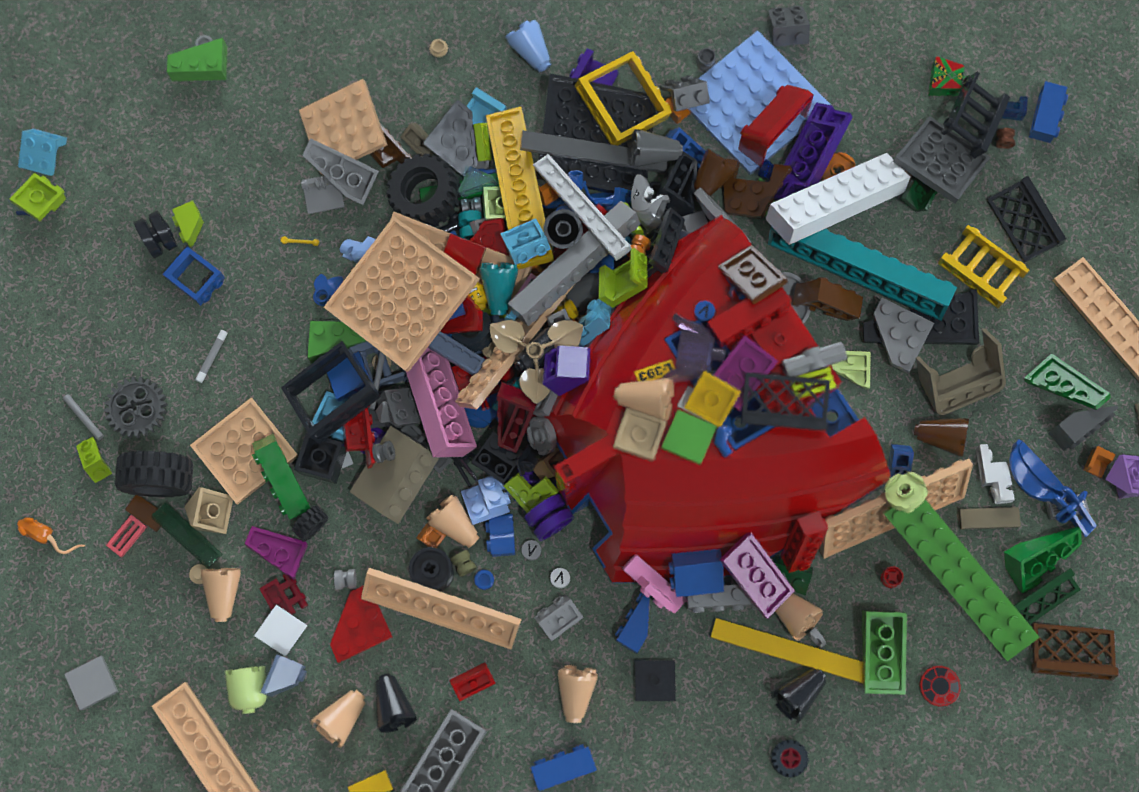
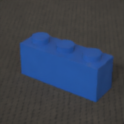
(1048, 112)
(563, 767)

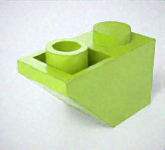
(189, 220)

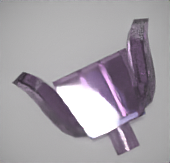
(694, 351)

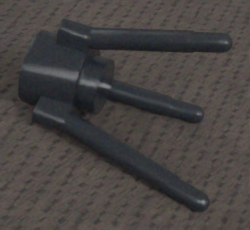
(461, 462)

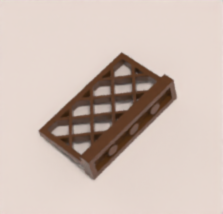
(1077, 668)

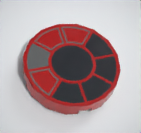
(939, 686)

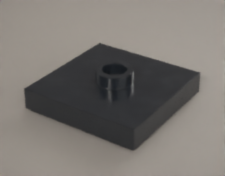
(655, 680)

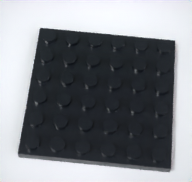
(569, 117)

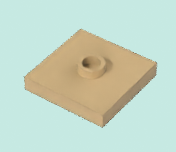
(639, 434)

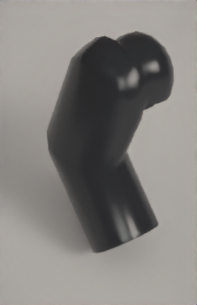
(452, 223)

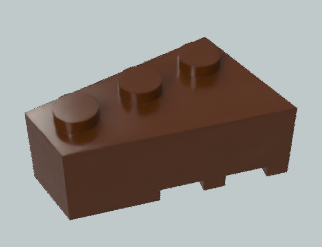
(829, 298)

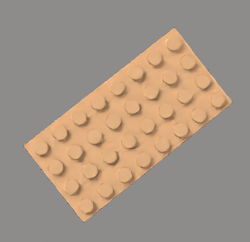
(869, 521)

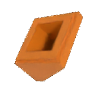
(430, 536)

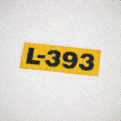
(654, 372)

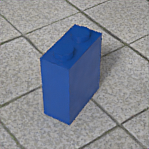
(696, 573)

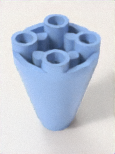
(530, 45)

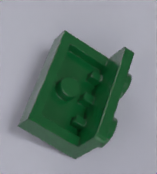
(918, 195)
(797, 579)

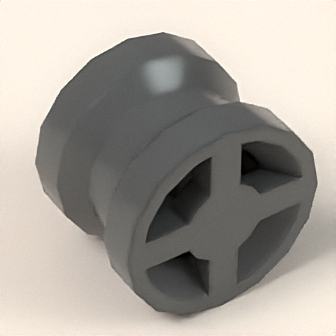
(383, 452)

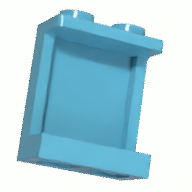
(483, 105)

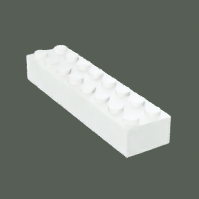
(837, 198)

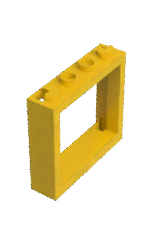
(600, 113)

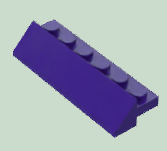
(814, 148)

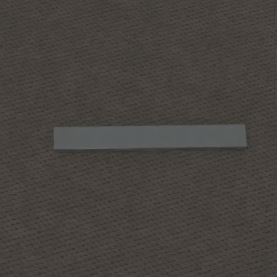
(582, 150)

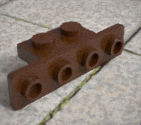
(391, 152)

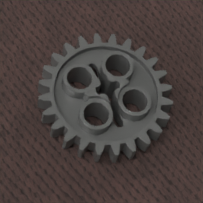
(131, 392)

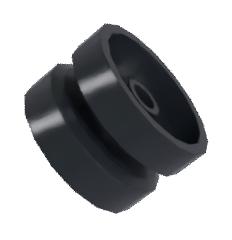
(154, 235)
(427, 559)

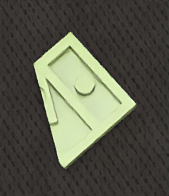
(855, 368)

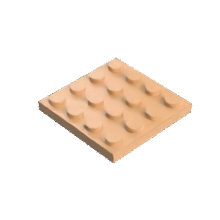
(345, 121)
(229, 449)

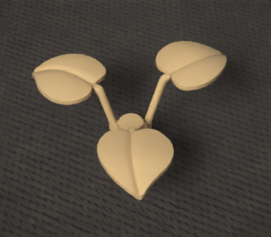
(507, 337)

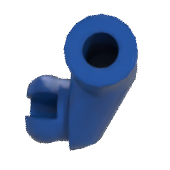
(721, 440)

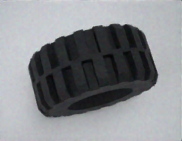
(412, 173)
(153, 474)

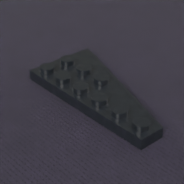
(957, 327)

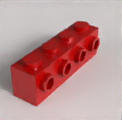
(746, 316)
(804, 542)

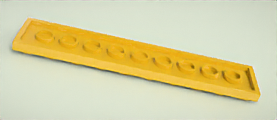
(516, 175)

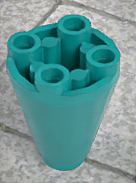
(498, 285)

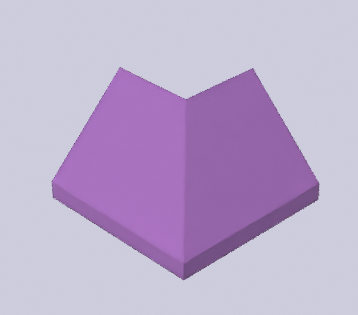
(1125, 476)

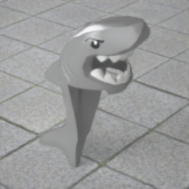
(649, 213)

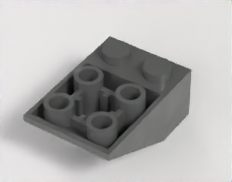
(1080, 426)

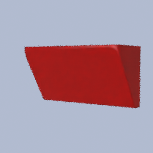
(472, 681)

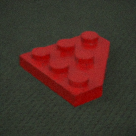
(490, 235)
(469, 322)
(359, 627)

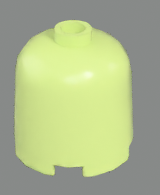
(245, 688)

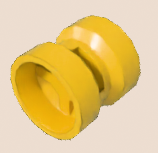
(570, 308)

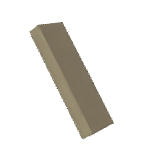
(989, 518)

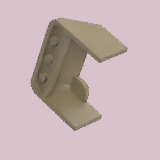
(968, 383)

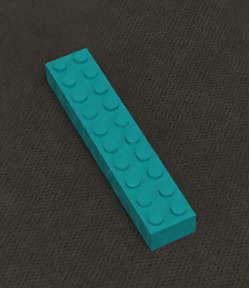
(871, 270)

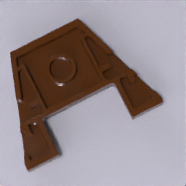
(752, 197)

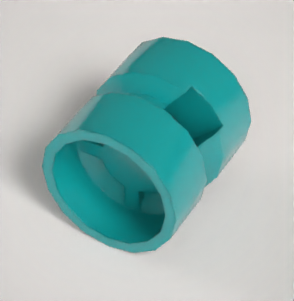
(464, 221)

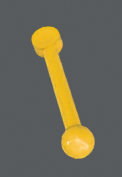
(285, 240)

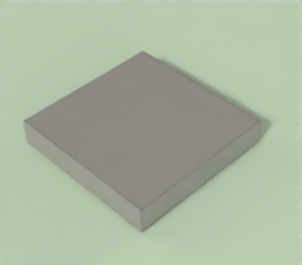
(91, 683)

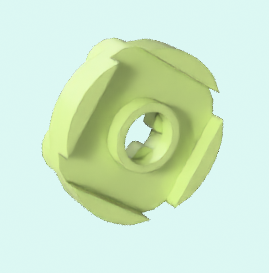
(908, 501)

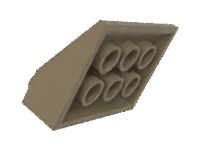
(395, 483)

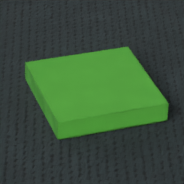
(689, 437)

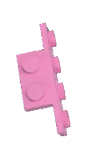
(653, 584)

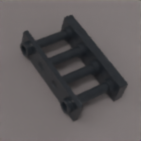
(991, 117)

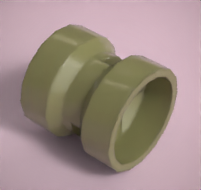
(463, 563)

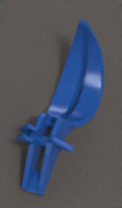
(1043, 485)

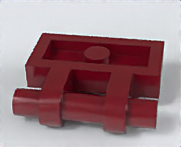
(275, 595)

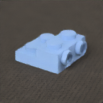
(486, 500)

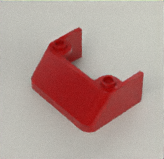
(774, 121)

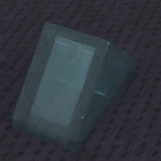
(475, 181)

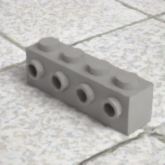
(732, 597)

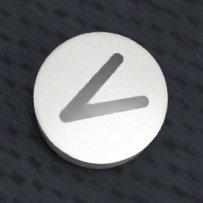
(560, 578)

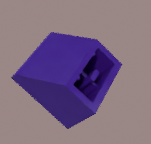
(566, 368)

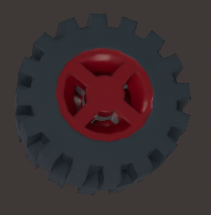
(797, 758)

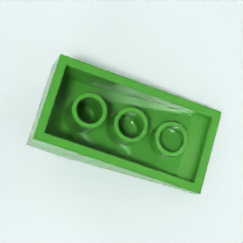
(884, 651)

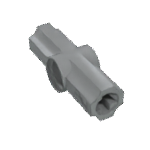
(814, 360)

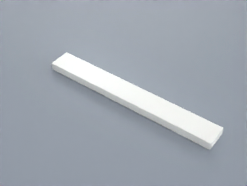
(583, 207)

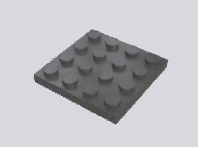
(941, 160)

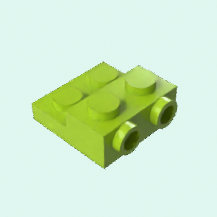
(38, 197)

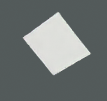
(280, 630)

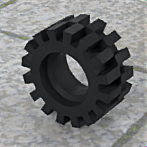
(310, 523)

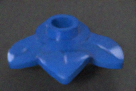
(325, 287)

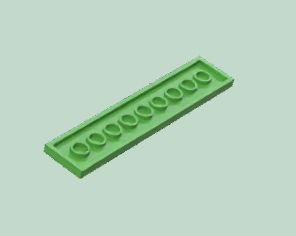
(964, 578)

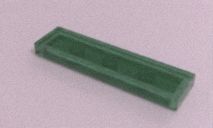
(186, 535)

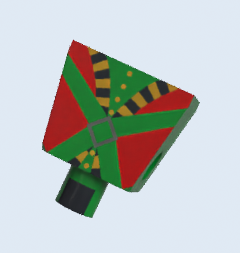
(946, 78)

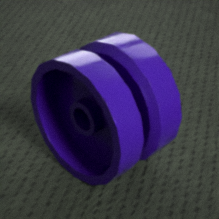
(549, 517)

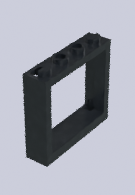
(344, 412)

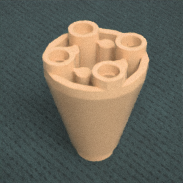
(453, 522)
(576, 690)

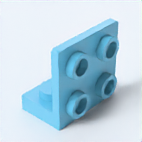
(39, 151)

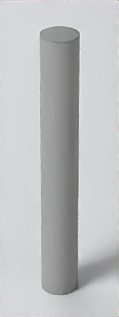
(83, 417)

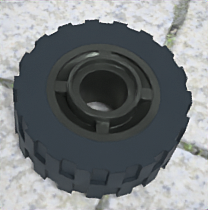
(476, 340)

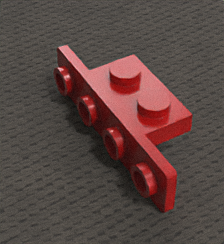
(359, 436)

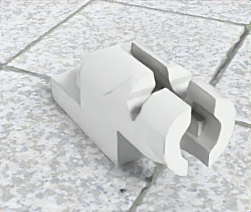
(994, 475)

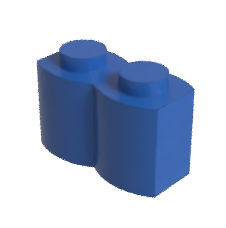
(501, 535)

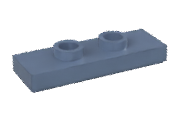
(456, 353)

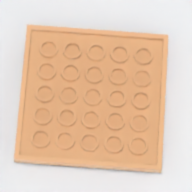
(401, 293)

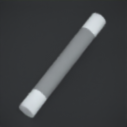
(211, 356)

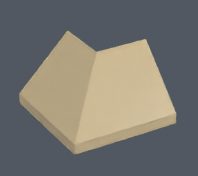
(209, 511)

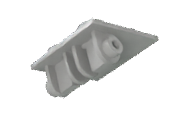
(321, 195)

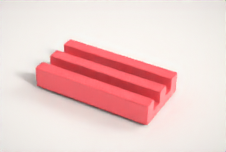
(122, 552)

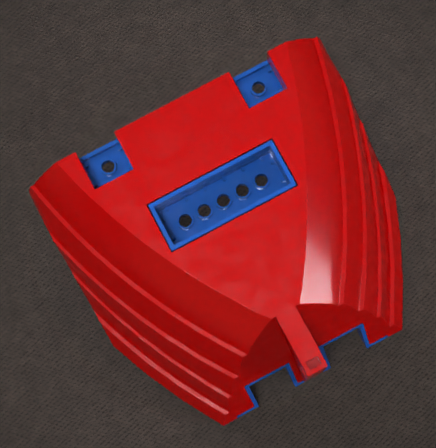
(709, 506)

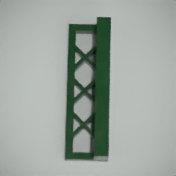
(1045, 589)

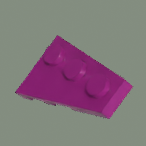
(278, 550)

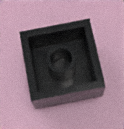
(321, 460)

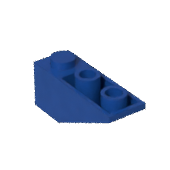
(636, 629)

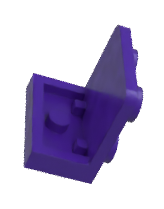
(587, 64)

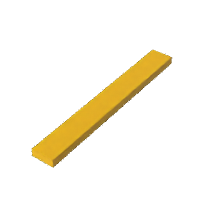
(788, 650)

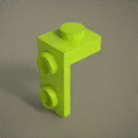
(92, 460)

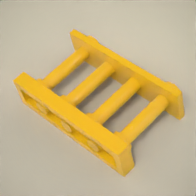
(966, 274)

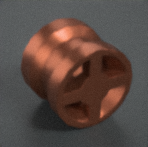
(1005, 138)

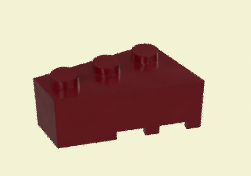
(513, 416)

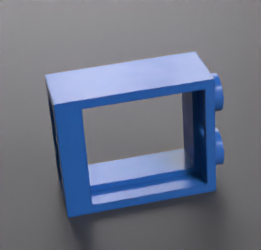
(180, 265)

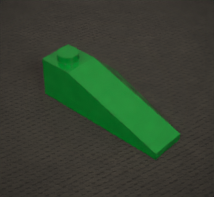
(1032, 558)

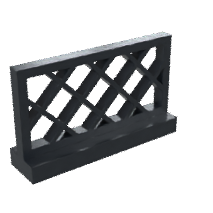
(1042, 214)
(664, 242)
(785, 420)

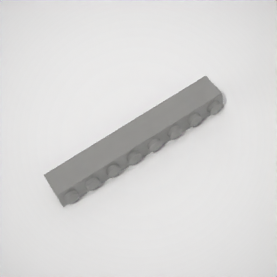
(569, 268)

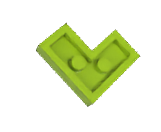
(528, 495)

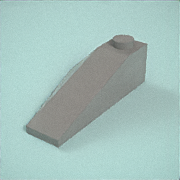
(346, 173)

